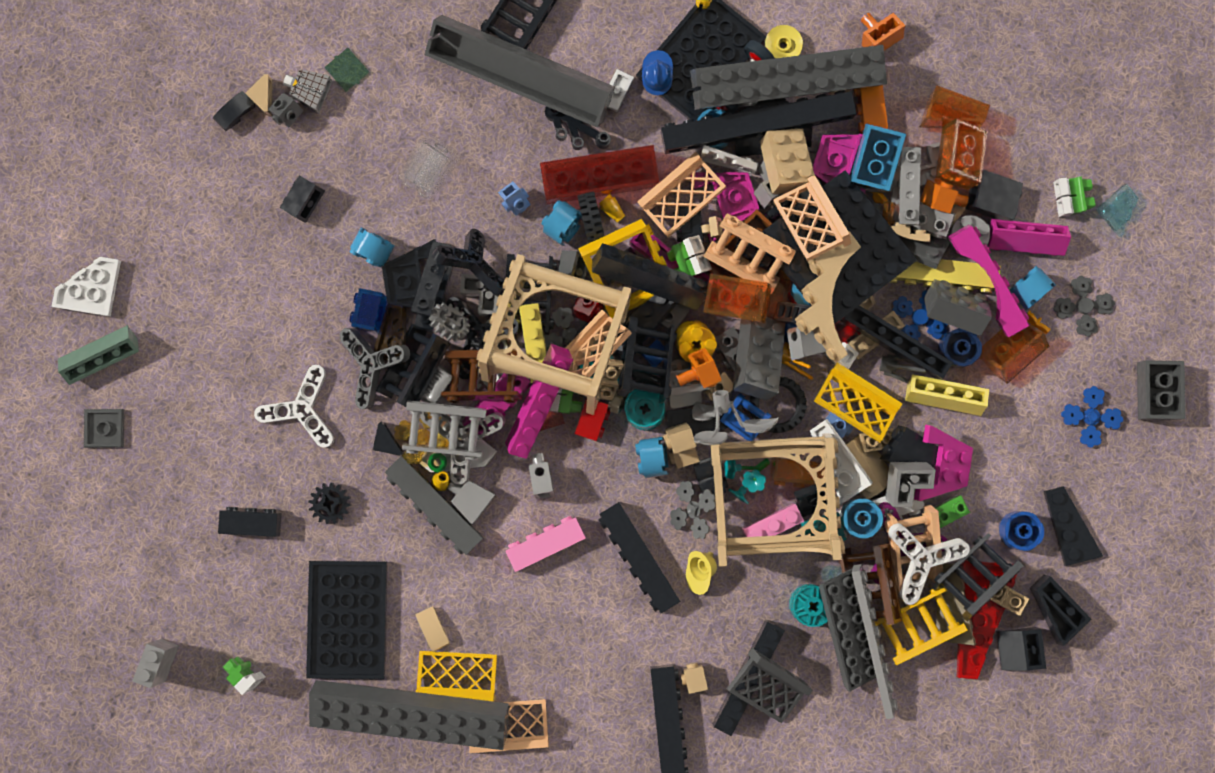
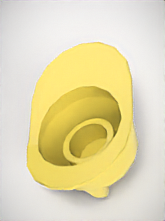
(699, 571)

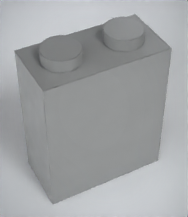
(155, 663)

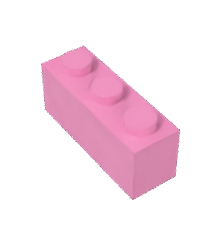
(775, 522)

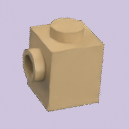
(725, 384)
(694, 678)

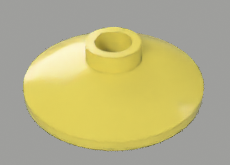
(787, 35)

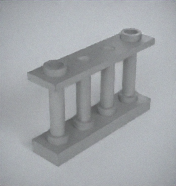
(907, 187)
(436, 411)

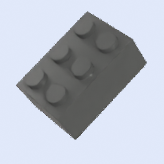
(957, 307)
(1161, 390)

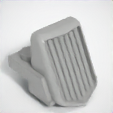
(440, 383)
(687, 394)

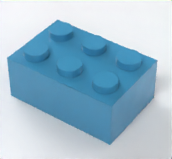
(877, 157)

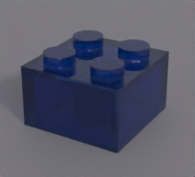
(368, 311)

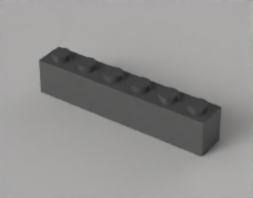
(434, 505)

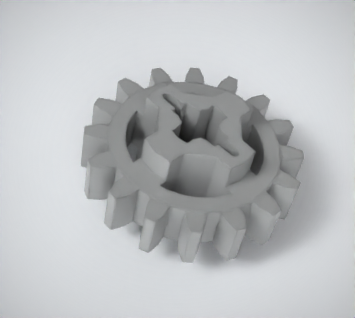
(449, 322)

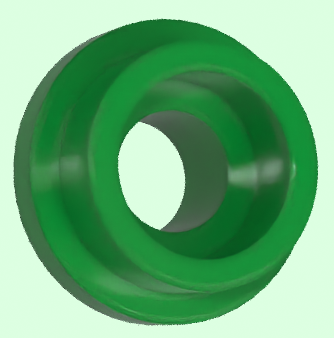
(433, 457)

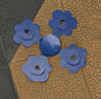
(919, 318)
(1092, 416)

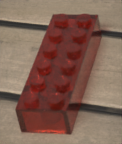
(600, 173)

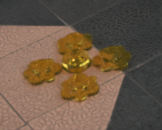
(403, 432)

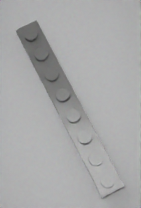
(873, 634)

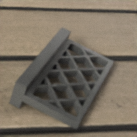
(775, 671)

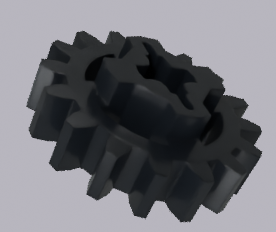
(327, 495)

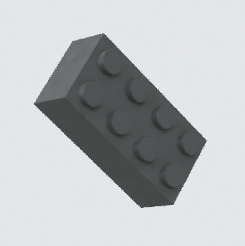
(759, 358)

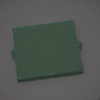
(346, 69)

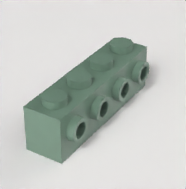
(98, 355)

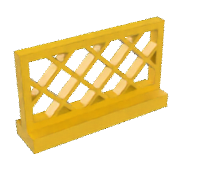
(864, 392)
(479, 694)

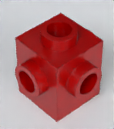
(586, 309)

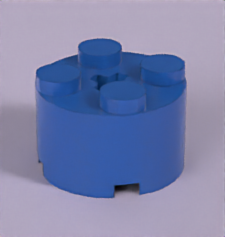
(1025, 541)

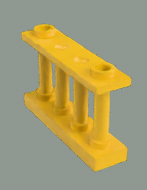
(937, 637)

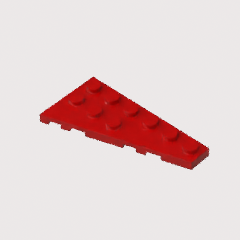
(972, 657)

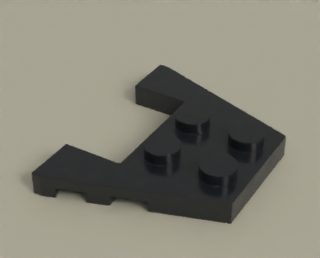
(404, 276)

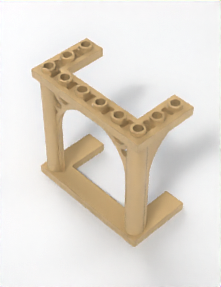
(496, 361)
(823, 542)

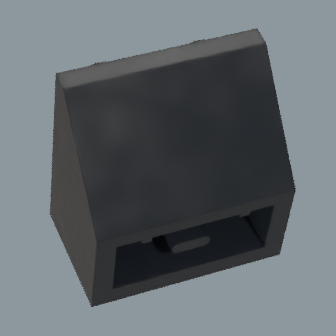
(1021, 649)

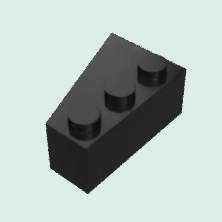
(1059, 610)

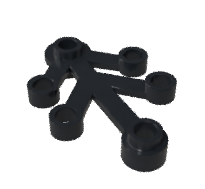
(575, 125)

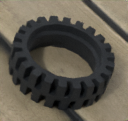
(590, 216)
(800, 406)

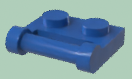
(731, 421)

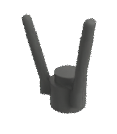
(888, 365)

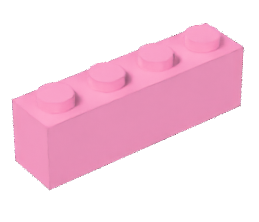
(545, 544)

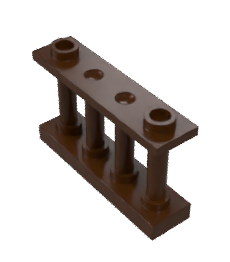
(459, 357)
(886, 578)

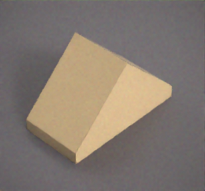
(261, 93)

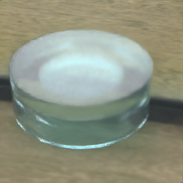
(829, 572)

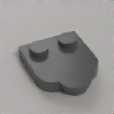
(927, 252)

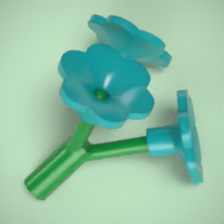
(752, 480)

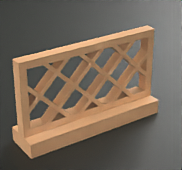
(670, 183)
(828, 214)
(587, 342)
(523, 742)

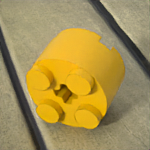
(694, 331)

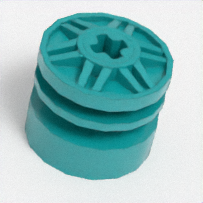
(639, 399)
(799, 605)

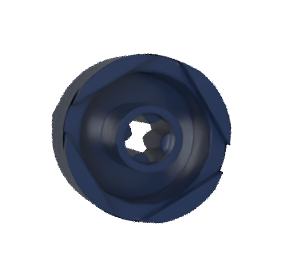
(968, 342)

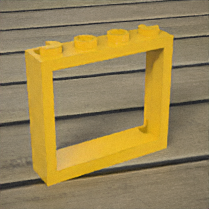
(639, 297)

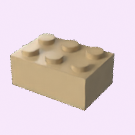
(786, 159)

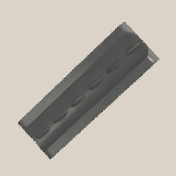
(847, 630)

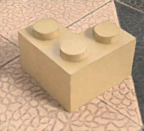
(682, 445)

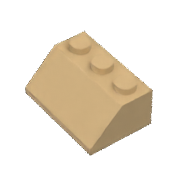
(872, 465)

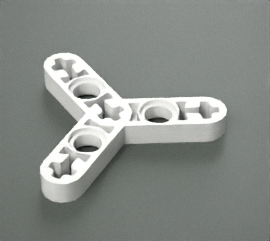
(293, 408)
(931, 559)

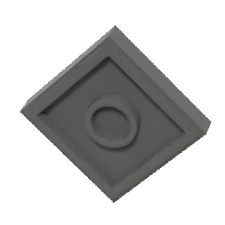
(103, 428)

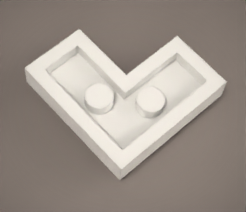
(622, 84)

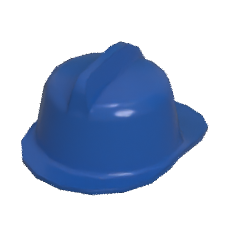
(657, 72)

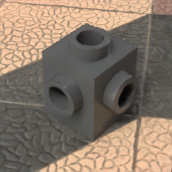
(285, 110)

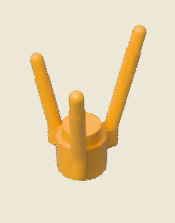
(786, 357)

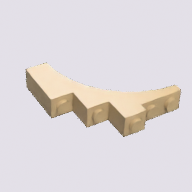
(819, 293)

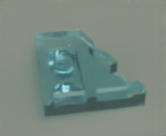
(1118, 209)

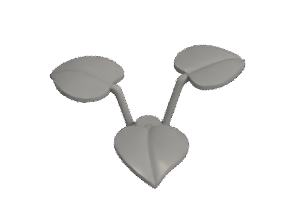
(721, 405)

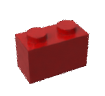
(591, 425)

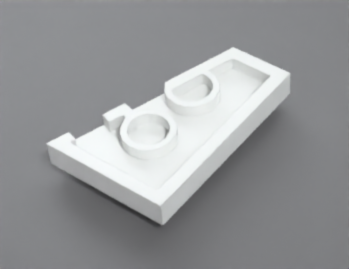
(728, 160)

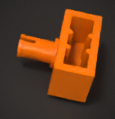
(884, 33)
(942, 196)
(702, 370)

